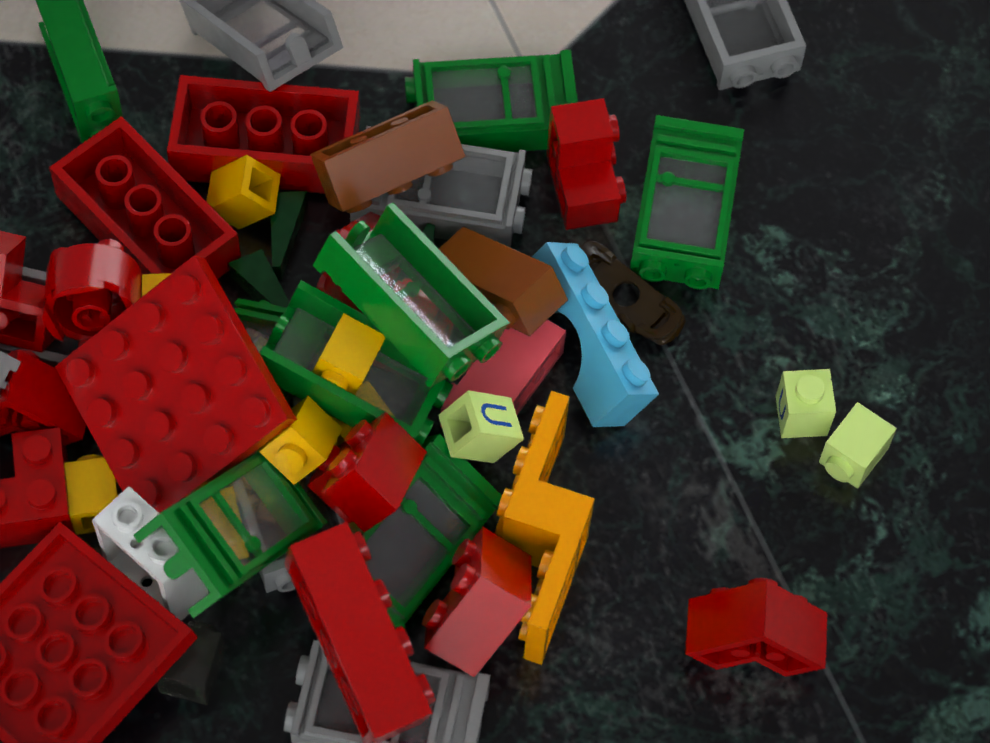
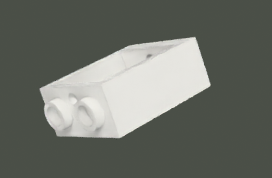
(145, 560)

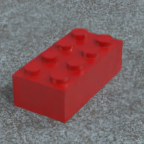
(280, 128)
(140, 200)
(357, 633)

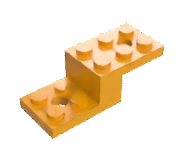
(545, 523)

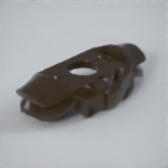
(652, 315)

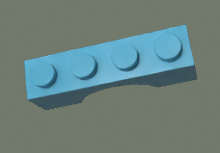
(611, 377)

